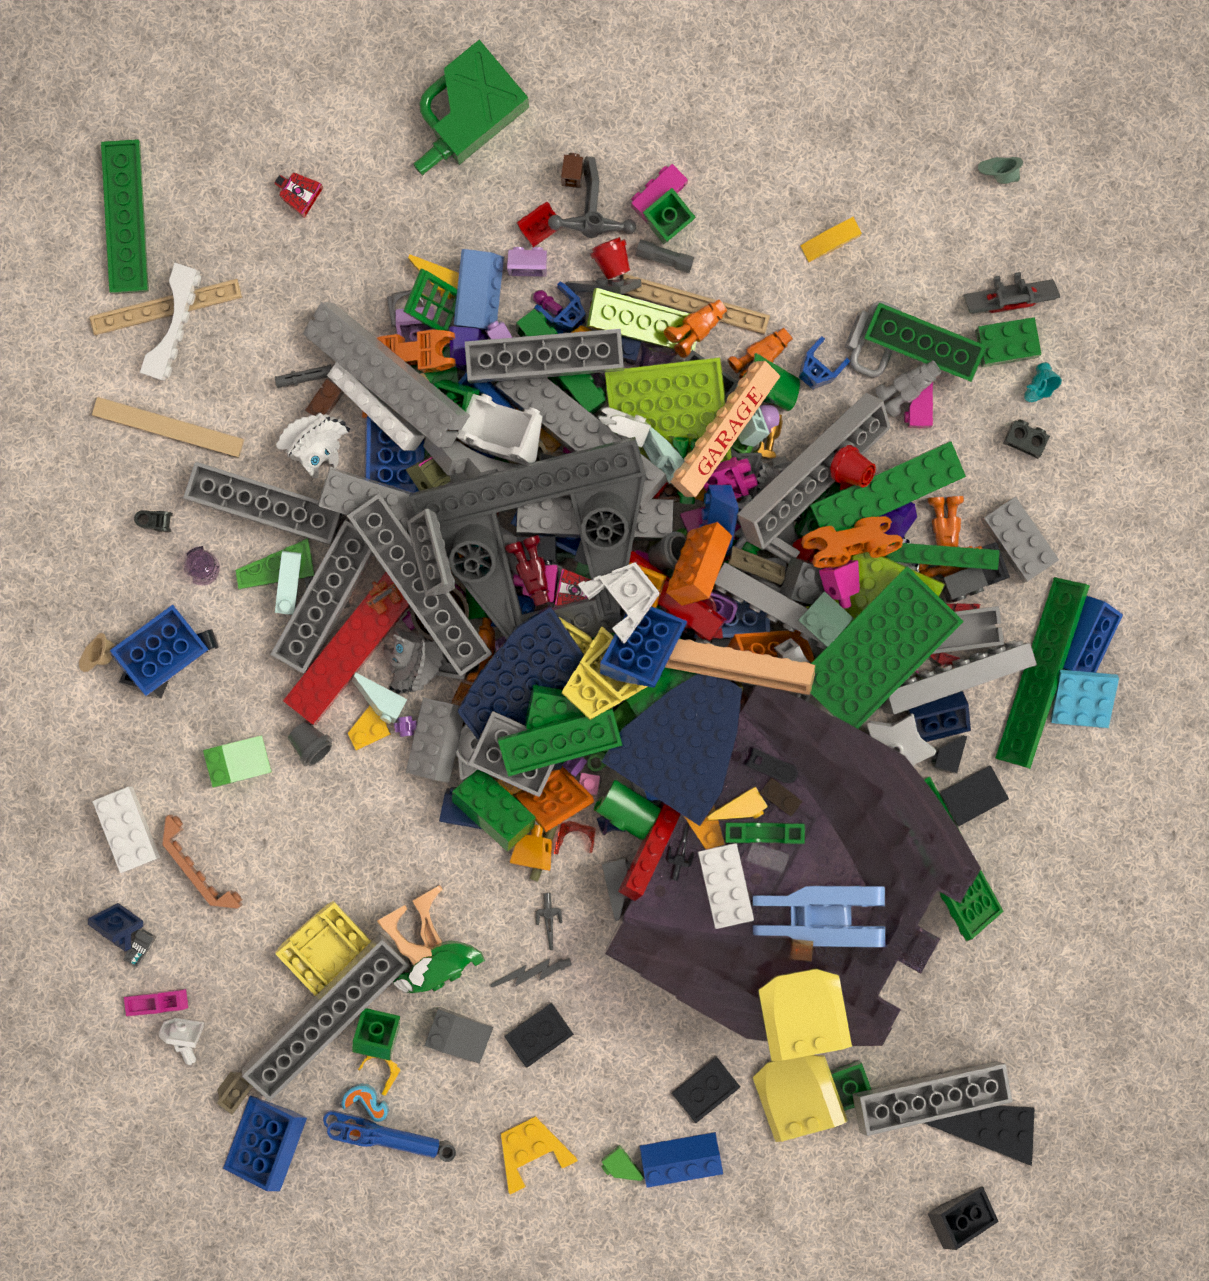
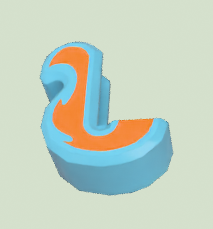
(368, 1098)

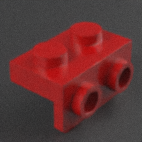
(535, 224)

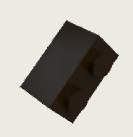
(780, 796)

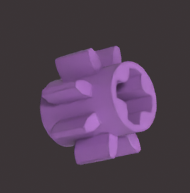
(405, 726)

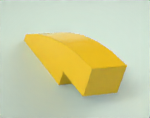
(831, 239)

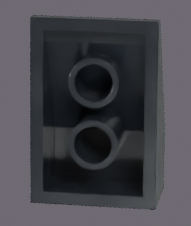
(963, 1218)

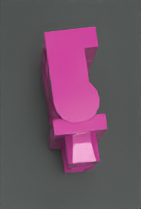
(731, 473)

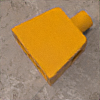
(533, 850)

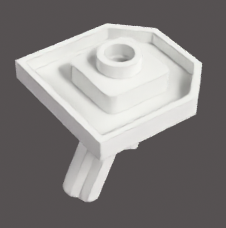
(182, 1035)

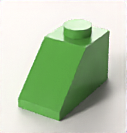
(620, 1165)

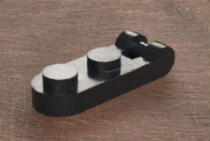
(772, 766)

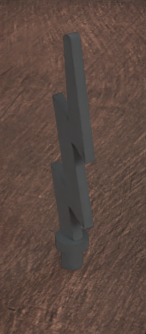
(542, 967)

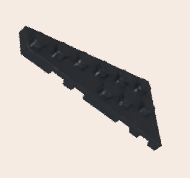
(997, 1128)

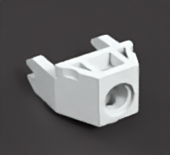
(625, 425)

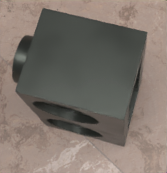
(1025, 443)

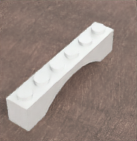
(183, 284)
(384, 416)

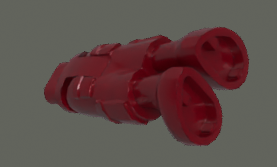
(532, 571)

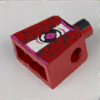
(299, 192)
(568, 588)

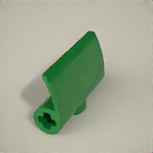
(785, 390)
(627, 810)

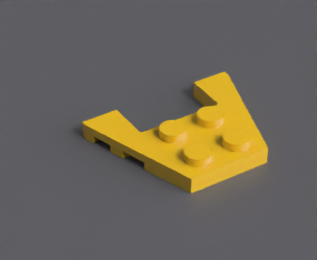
(526, 1143)

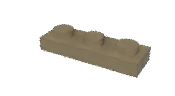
(756, 565)

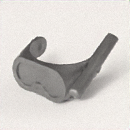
(392, 301)

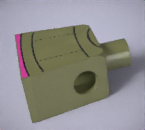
(428, 474)

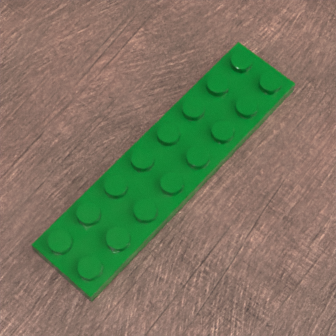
(124, 216)
(890, 488)

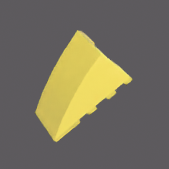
(593, 691)

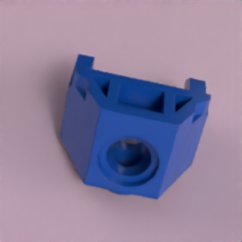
(573, 310)
(814, 372)

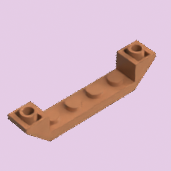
(171, 829)

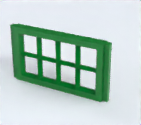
(416, 293)

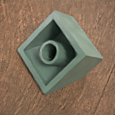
(825, 619)

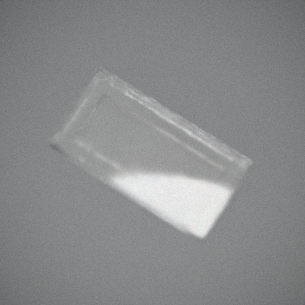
(767, 857)

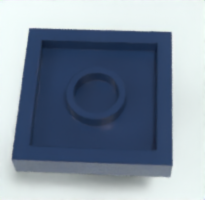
(116, 925)

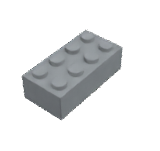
(1019, 539)
(435, 740)

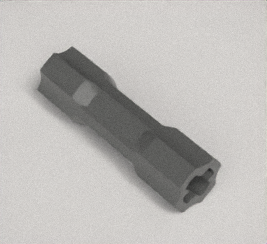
(652, 252)

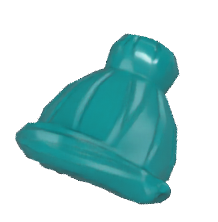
(1043, 383)

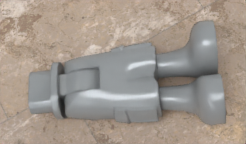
(910, 385)

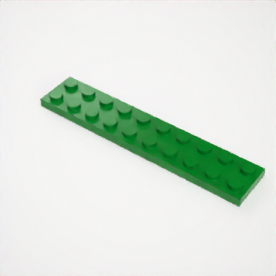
(1041, 681)

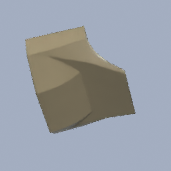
(233, 1091)

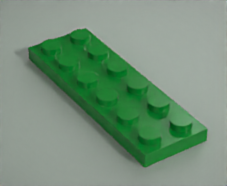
(559, 742)

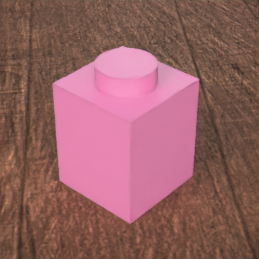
(590, 782)

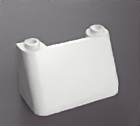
(502, 430)

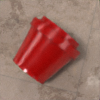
(611, 257)
(852, 467)

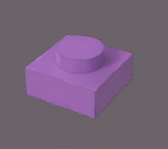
(575, 765)

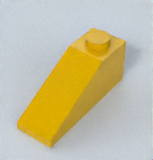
(447, 275)
(741, 807)

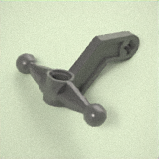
(591, 222)

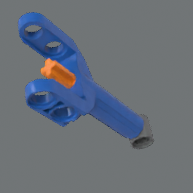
(374, 1134)

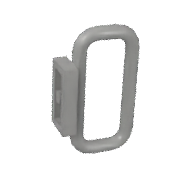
(856, 340)
(776, 547)

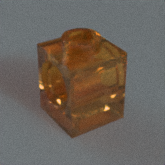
(801, 950)

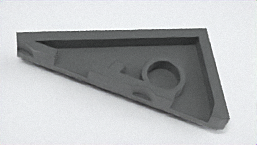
(617, 286)

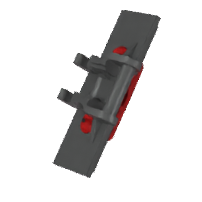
(1012, 296)

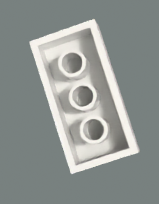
(126, 829)
(725, 885)

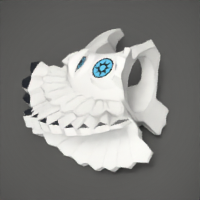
(313, 441)

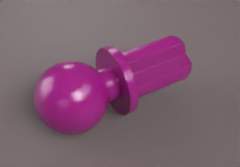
(541, 298)

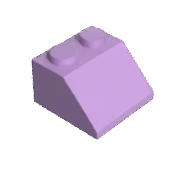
(527, 262)
(409, 326)

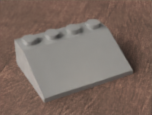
(488, 756)

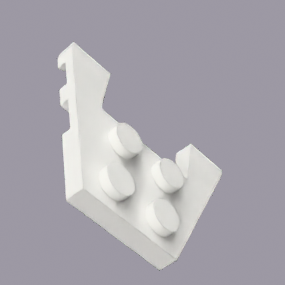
(631, 591)

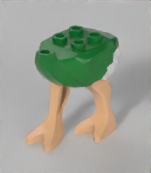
(436, 959)

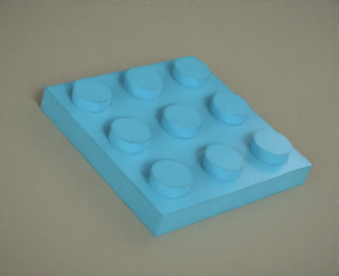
(1084, 698)

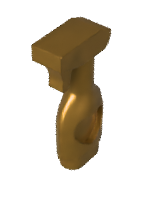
(768, 452)

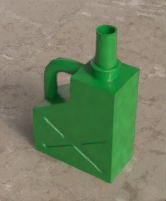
(480, 102)

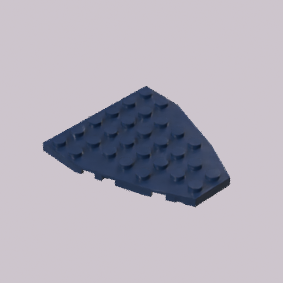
(533, 654)
(682, 745)

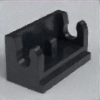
(995, 576)

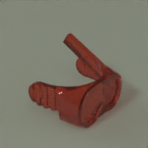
(570, 826)

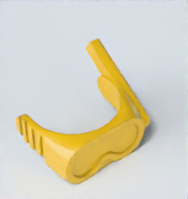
(394, 1071)

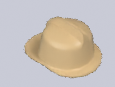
(96, 653)

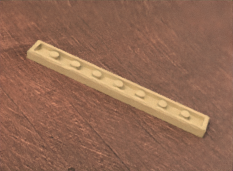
(692, 303)
(163, 307)
(168, 427)

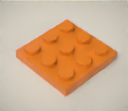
(558, 801)

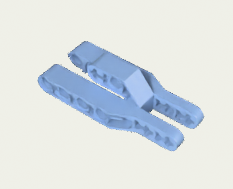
(828, 907)

